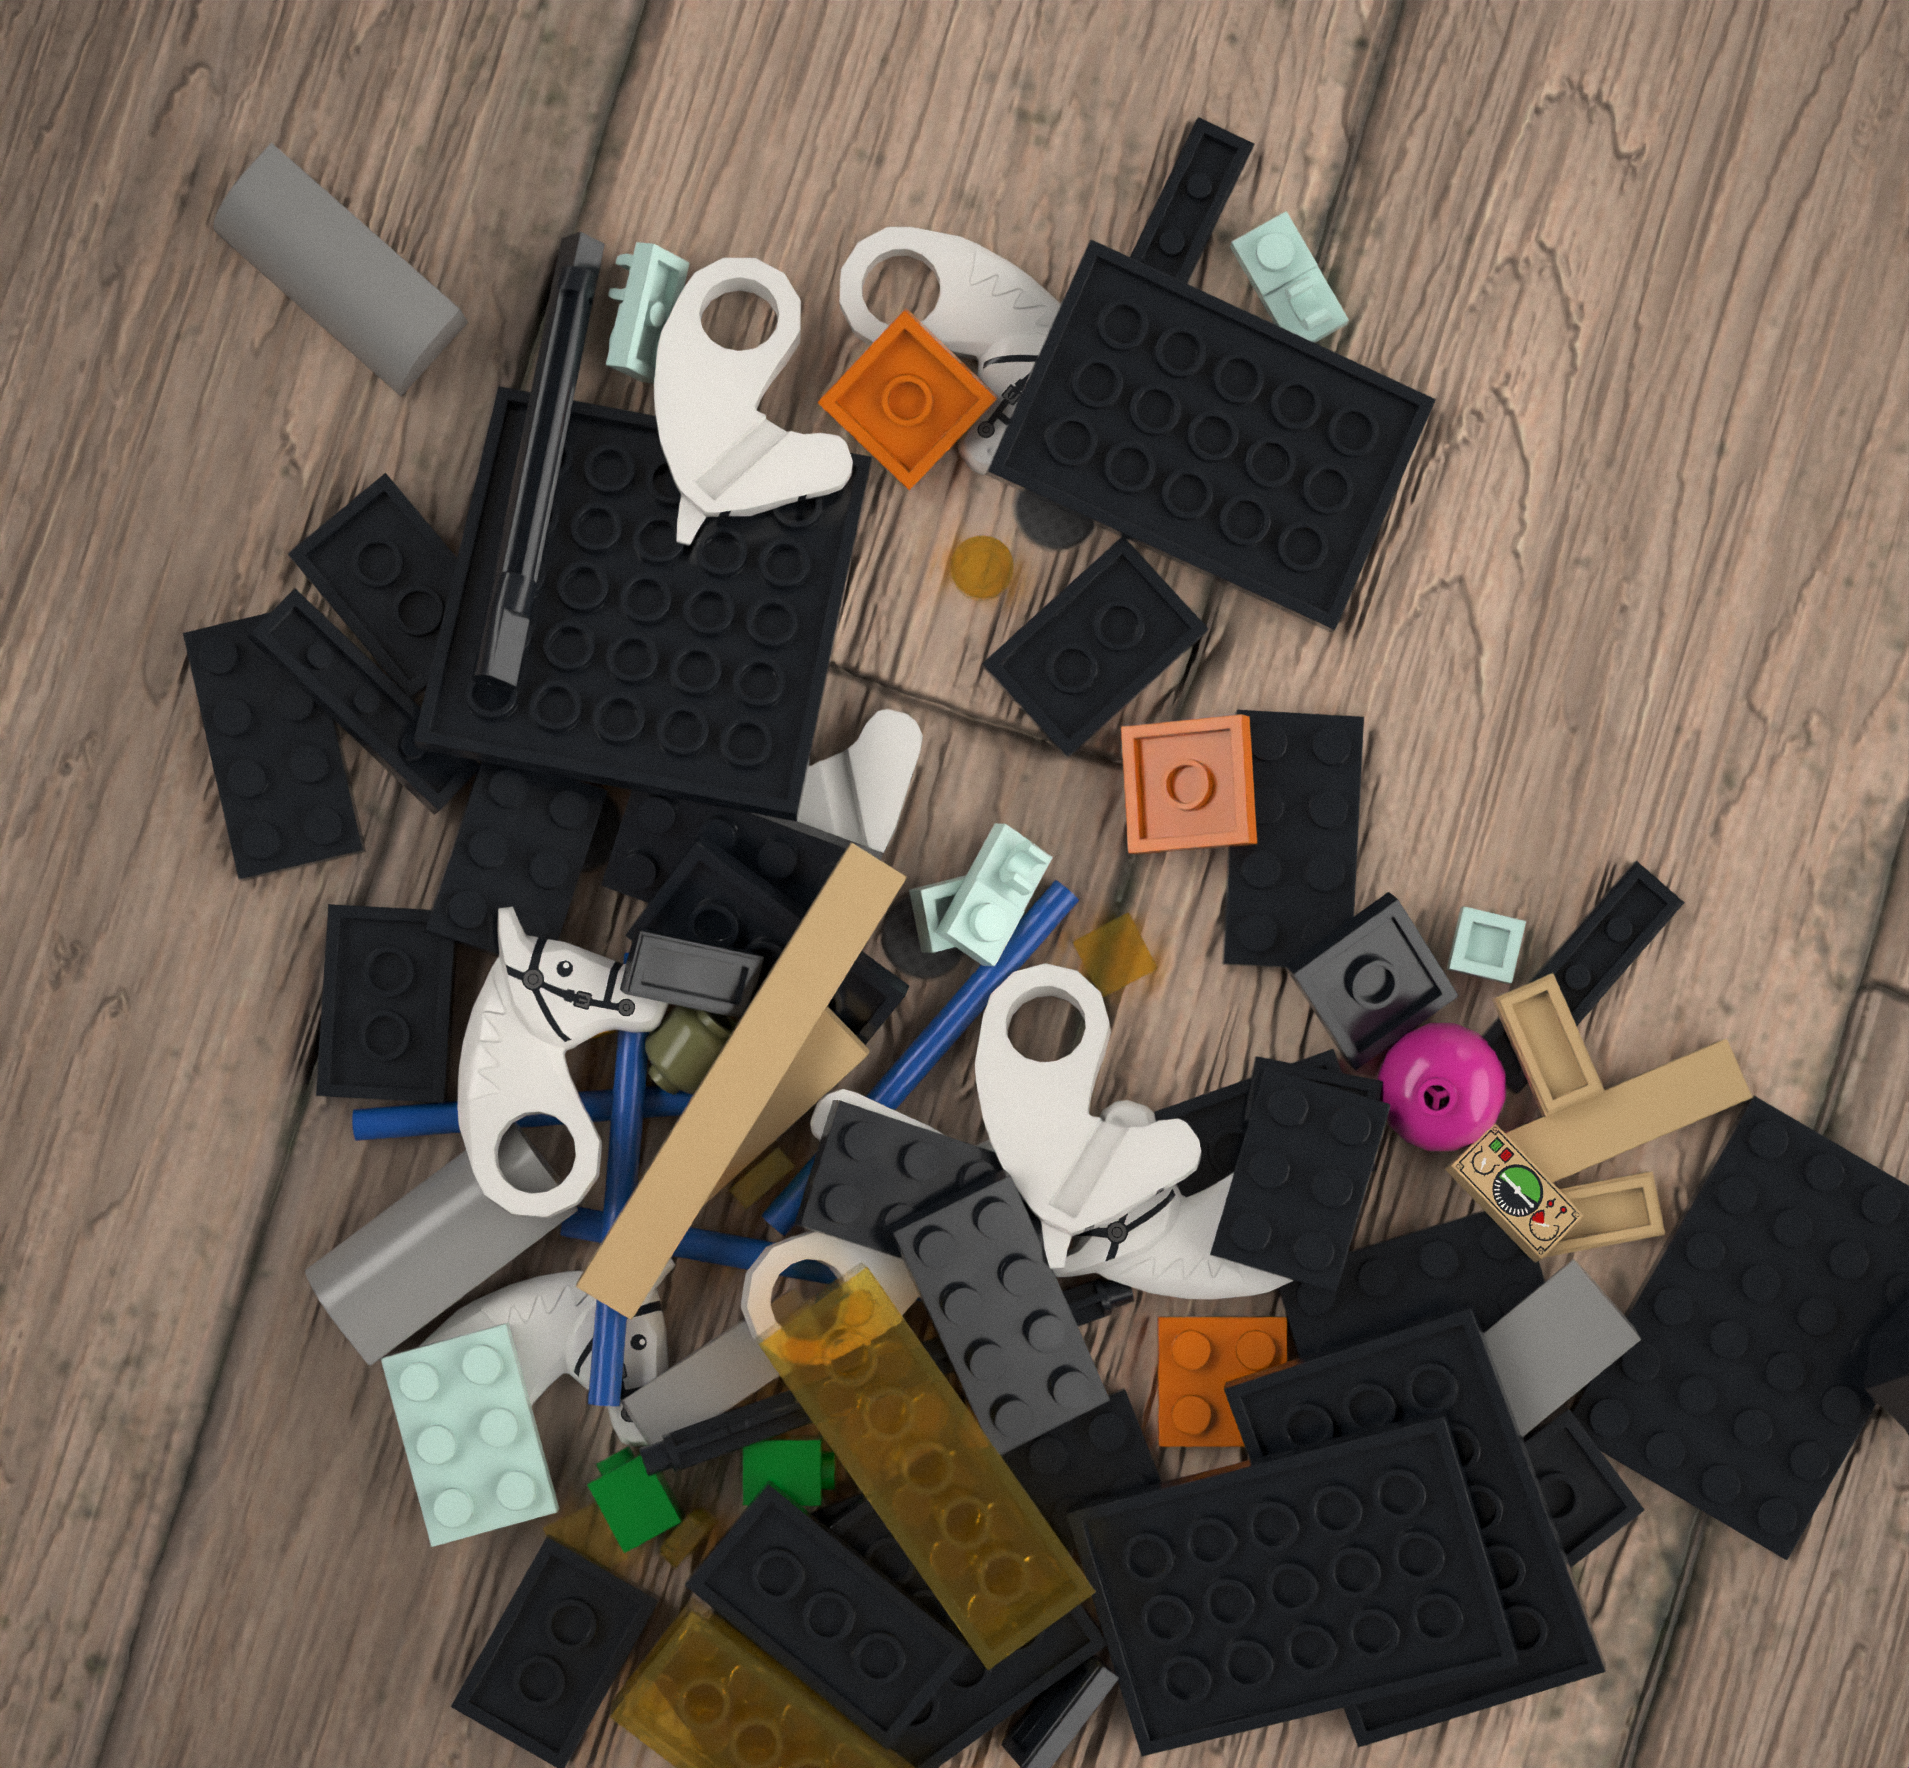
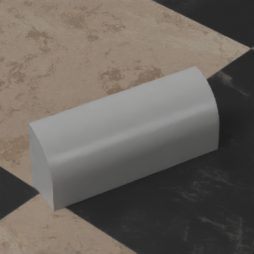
(337, 270)
(430, 1249)
(1556, 1343)

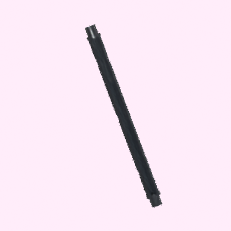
(784, 1412)

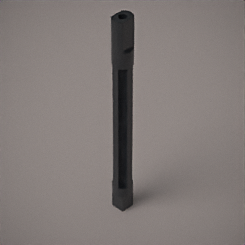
(538, 463)

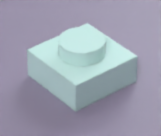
(929, 908)
(1486, 945)

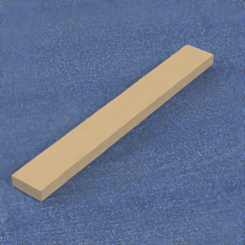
(741, 1081)

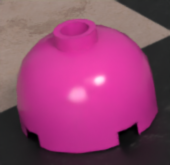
(1458, 1062)

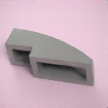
(706, 1380)

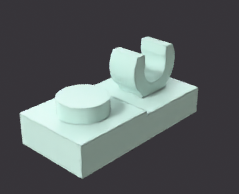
(1289, 279)
(647, 301)
(994, 895)

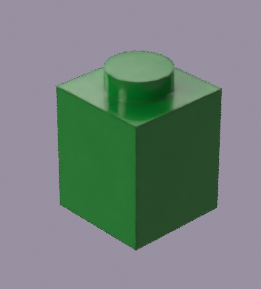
(792, 1464)
(631, 1501)

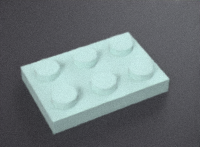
(470, 1434)

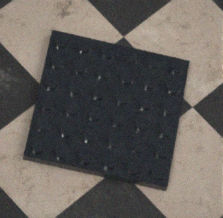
(640, 652)

